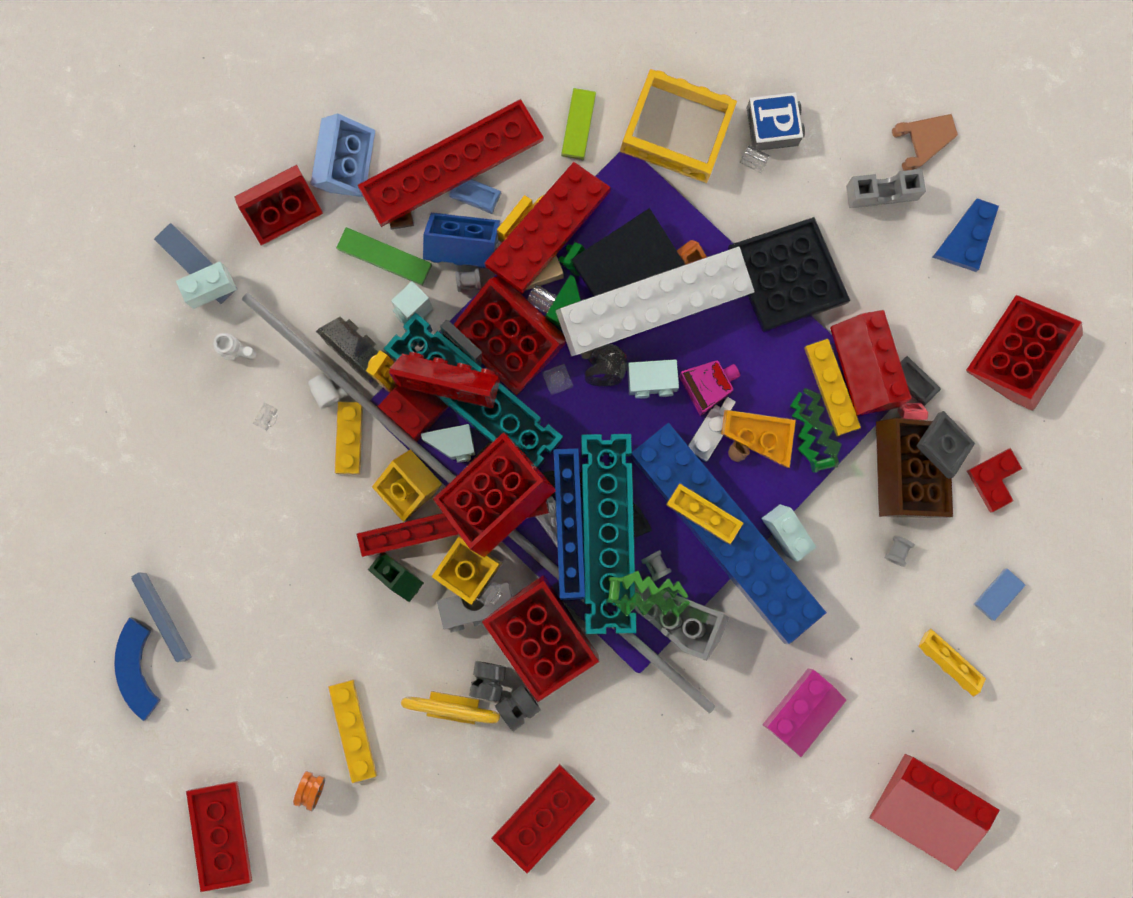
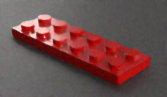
(547, 227)

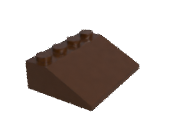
(906, 478)

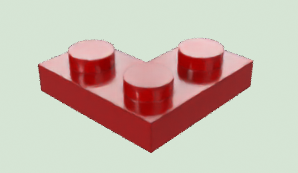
(989, 476)

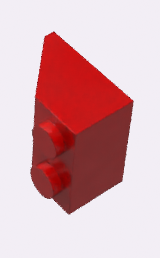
(413, 410)

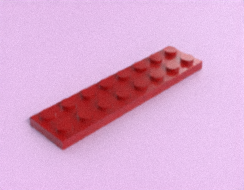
(450, 162)

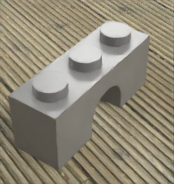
(869, 191)
(456, 614)

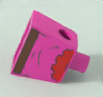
(708, 384)

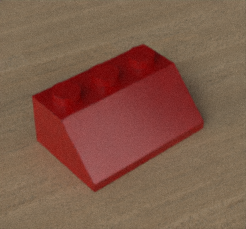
(278, 205)

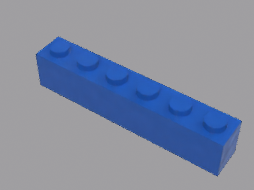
(569, 524)

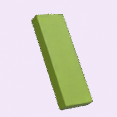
(578, 123)

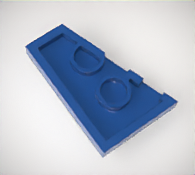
(970, 237)

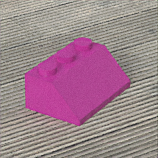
(805, 711)

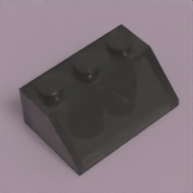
(350, 346)

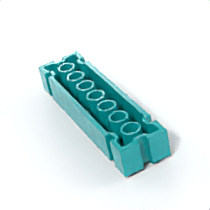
(508, 413)
(607, 529)

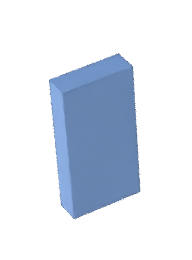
(477, 195)
(999, 594)

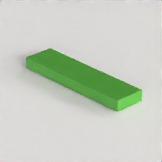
(384, 256)

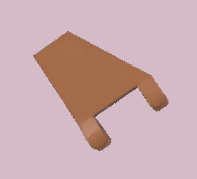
(927, 138)

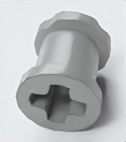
(468, 280)
(899, 551)
(656, 565)

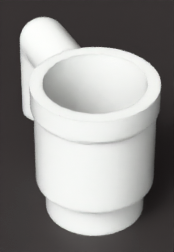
(231, 348)
(325, 392)

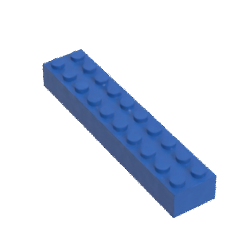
(749, 558)

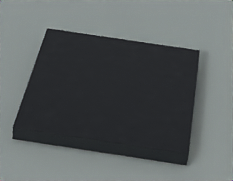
(627, 255)
(791, 274)

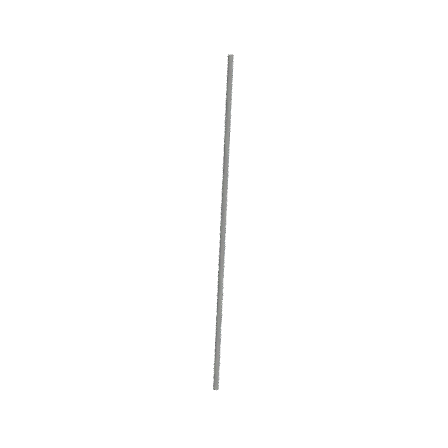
(448, 476)

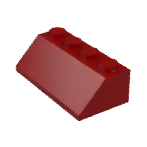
(870, 363)

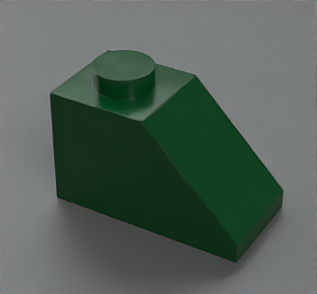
(395, 576)

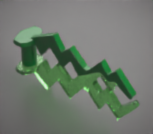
(813, 422)

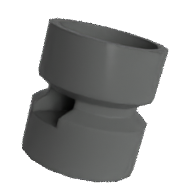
(487, 681)
(524, 701)

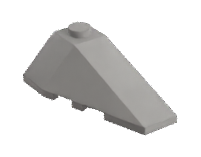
(693, 631)

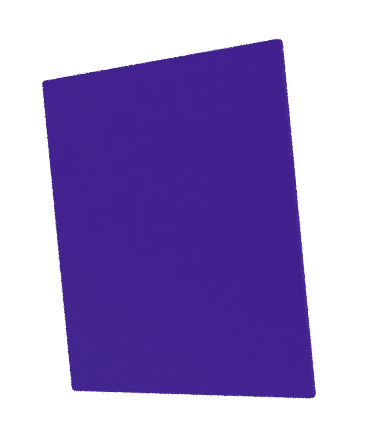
(771, 376)

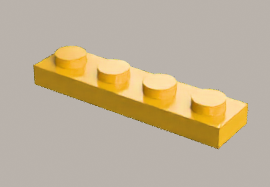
(832, 387)
(352, 731)

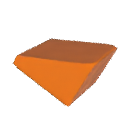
(691, 252)

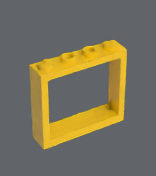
(667, 158)

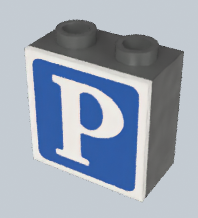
(775, 121)

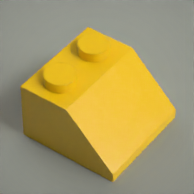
(406, 485)
(466, 571)

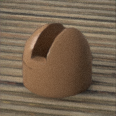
(738, 452)

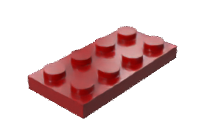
(543, 818)
(219, 836)

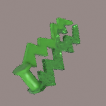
(656, 596)

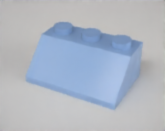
(342, 155)

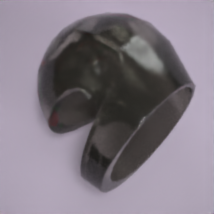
(609, 361)

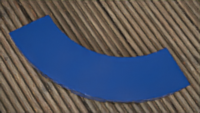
(128, 669)

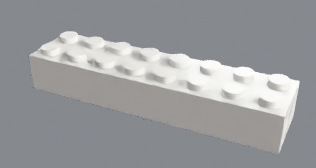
(654, 301)

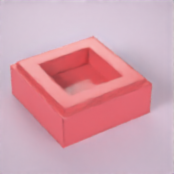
(913, 411)

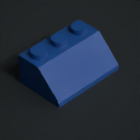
(459, 239)

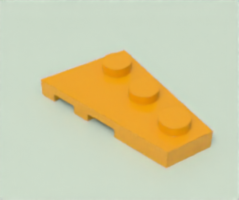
(762, 434)

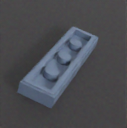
(184, 252)
(161, 617)

